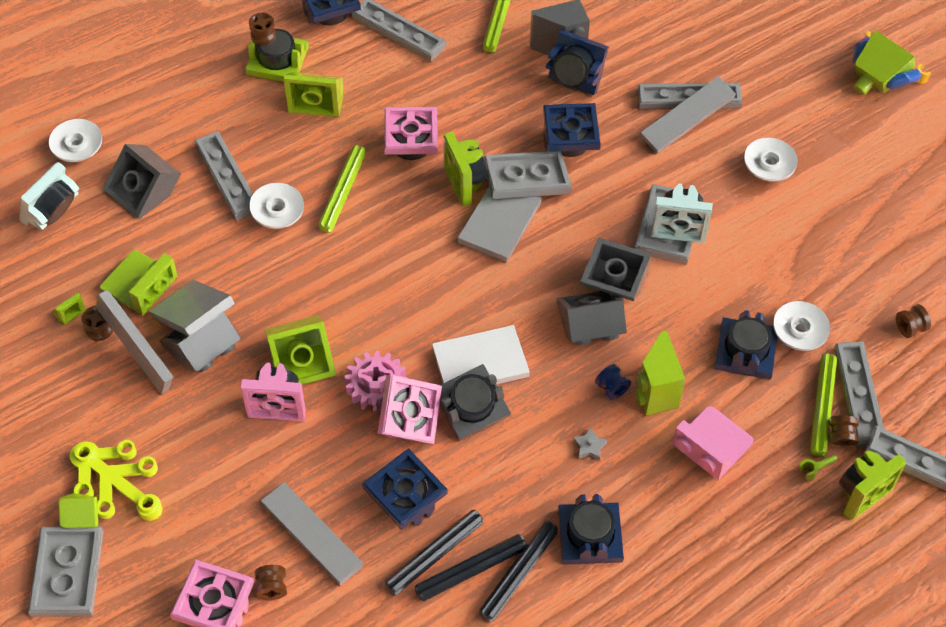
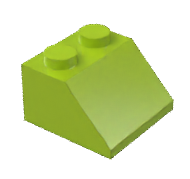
(314, 94)
(302, 349)
(660, 378)

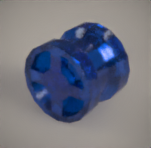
(613, 381)

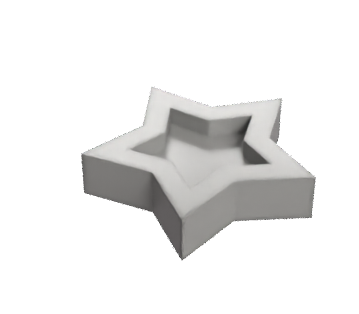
(590, 445)

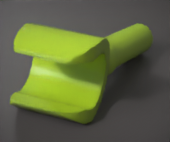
(816, 466)

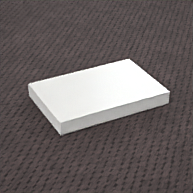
(495, 348)

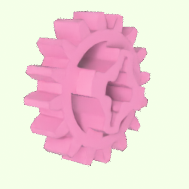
(368, 376)

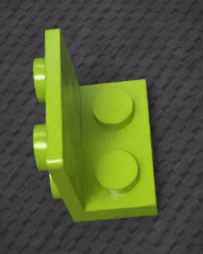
(140, 280)

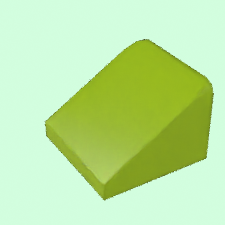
(69, 309)
(78, 511)

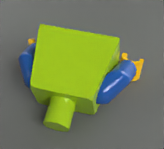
(884, 65)

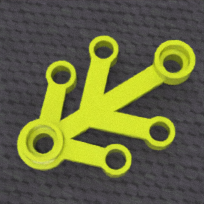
(113, 476)

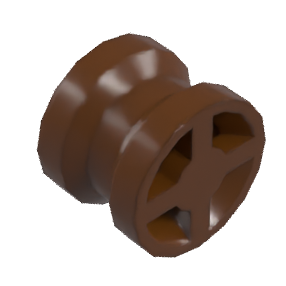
(262, 28)
(90, 319)
(912, 321)
(843, 430)
(270, 582)

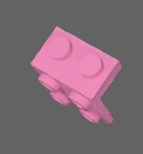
(712, 441)

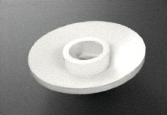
(75, 140)
(774, 152)
(276, 197)
(806, 318)

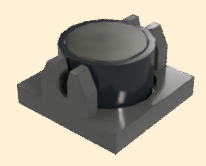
(470, 400)

